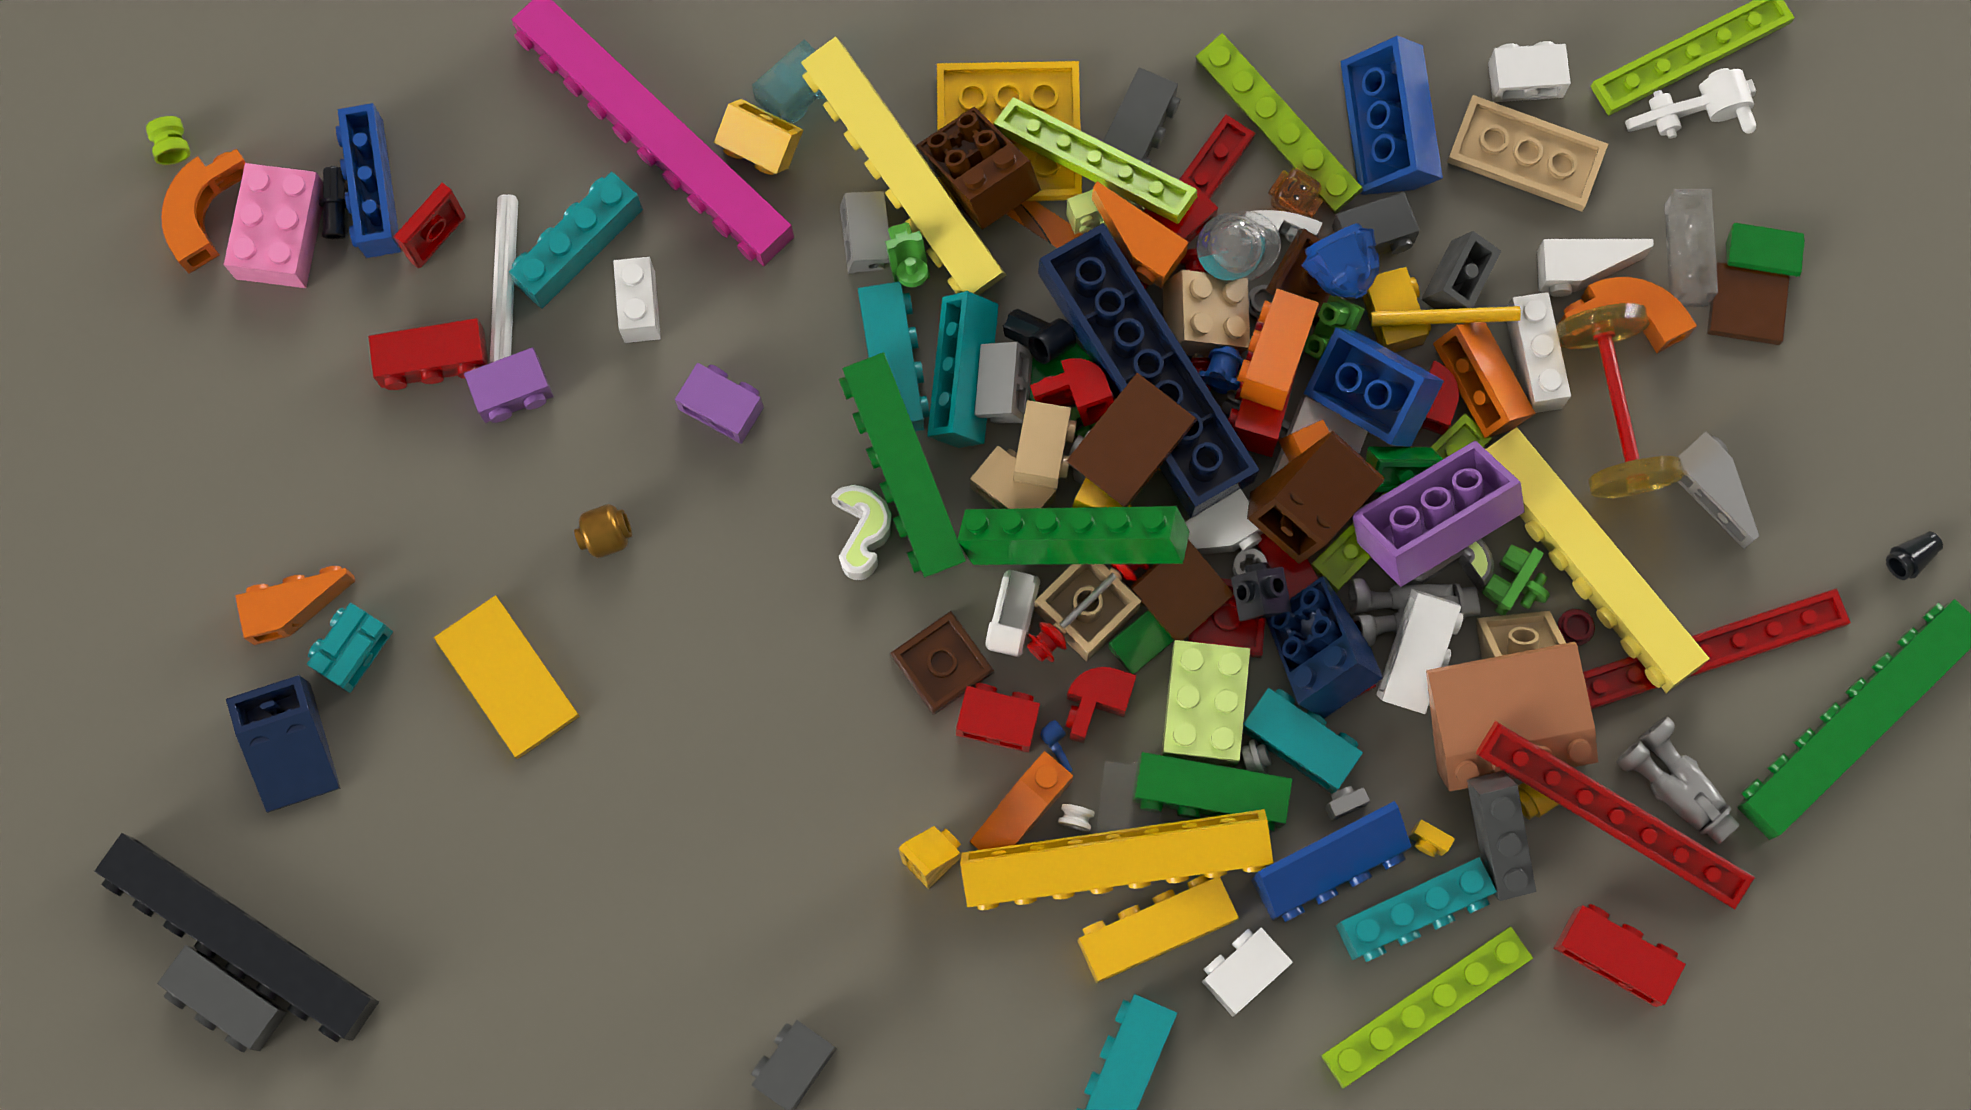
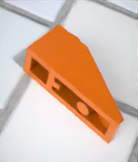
(1144, 242)
(1024, 804)

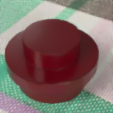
(1576, 626)

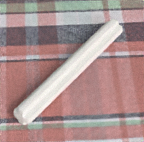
(503, 283)

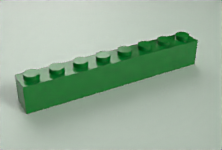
(1860, 721)

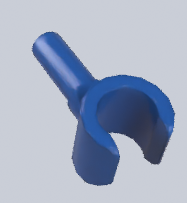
(1051, 735)

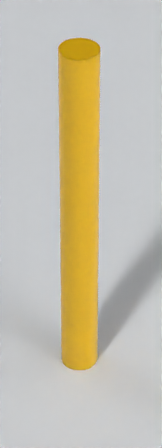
(1445, 316)

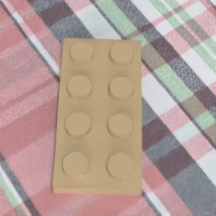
(1527, 153)

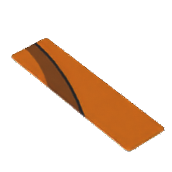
(1043, 223)

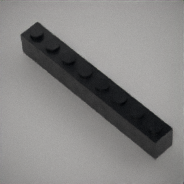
(236, 937)

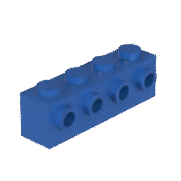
(368, 180)

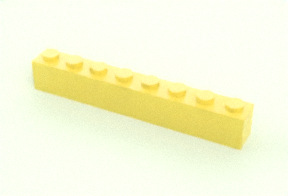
(902, 168)
(1599, 568)

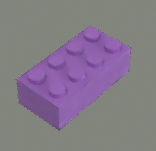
(1438, 513)

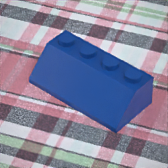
(1391, 117)
(1333, 861)

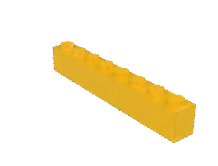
(1116, 859)

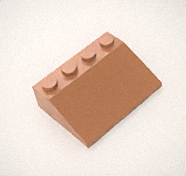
(1529, 692)

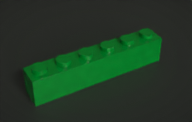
(903, 465)
(1074, 535)

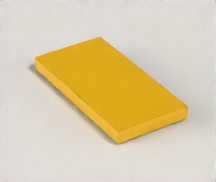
(506, 677)

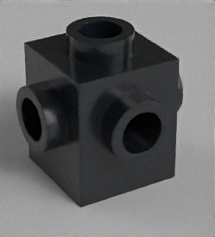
(1261, 592)

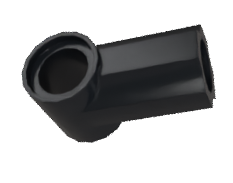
(1042, 338)

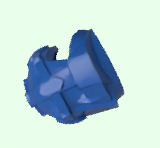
(1344, 262)

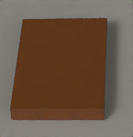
(1131, 440)

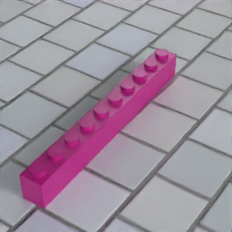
(652, 129)

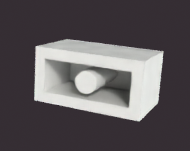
(1529, 72)
(636, 299)
(1246, 970)

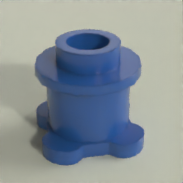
(1223, 369)

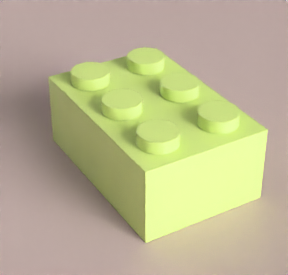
(1206, 703)

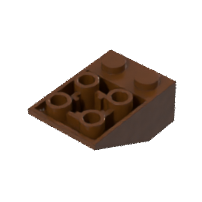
(980, 167)
(1313, 496)

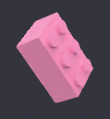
(275, 225)

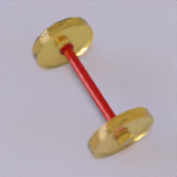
(1603, 328)

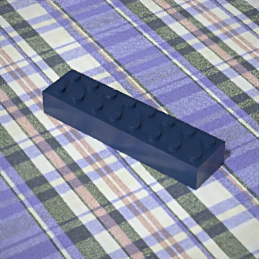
(1131, 337)

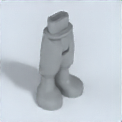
(1364, 600)
(1685, 788)

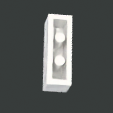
(1538, 353)
(1418, 647)

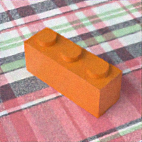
(1276, 349)
(1484, 378)

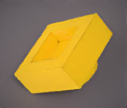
(1430, 839)

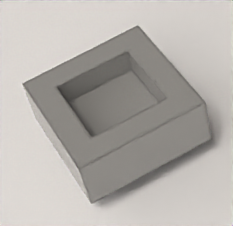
(1346, 801)

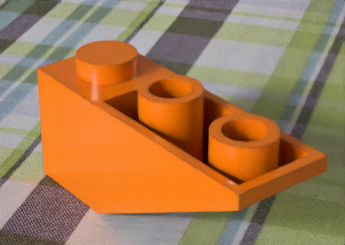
(284, 608)

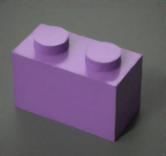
(509, 386)
(720, 402)

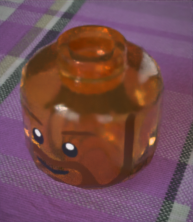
(1296, 193)

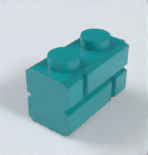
(348, 647)

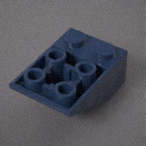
(1323, 650)
(283, 742)

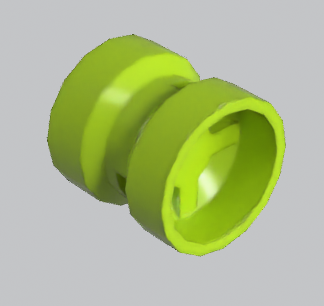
(168, 141)

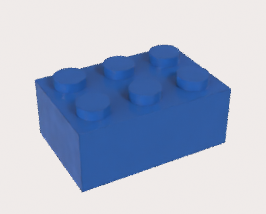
(1373, 387)

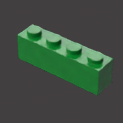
(1208, 789)

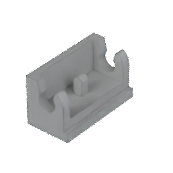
(864, 230)
(1003, 382)

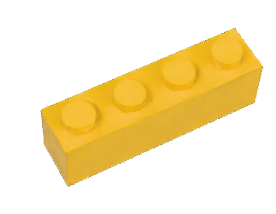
(1158, 928)

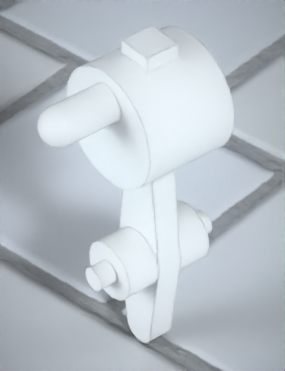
(1723, 96)

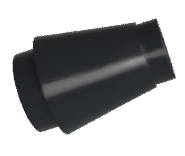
(1913, 555)

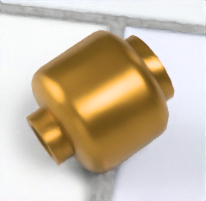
(603, 531)

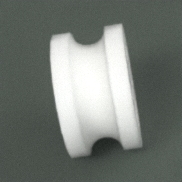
(1241, 557)
(1076, 817)

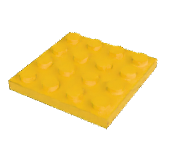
(991, 86)

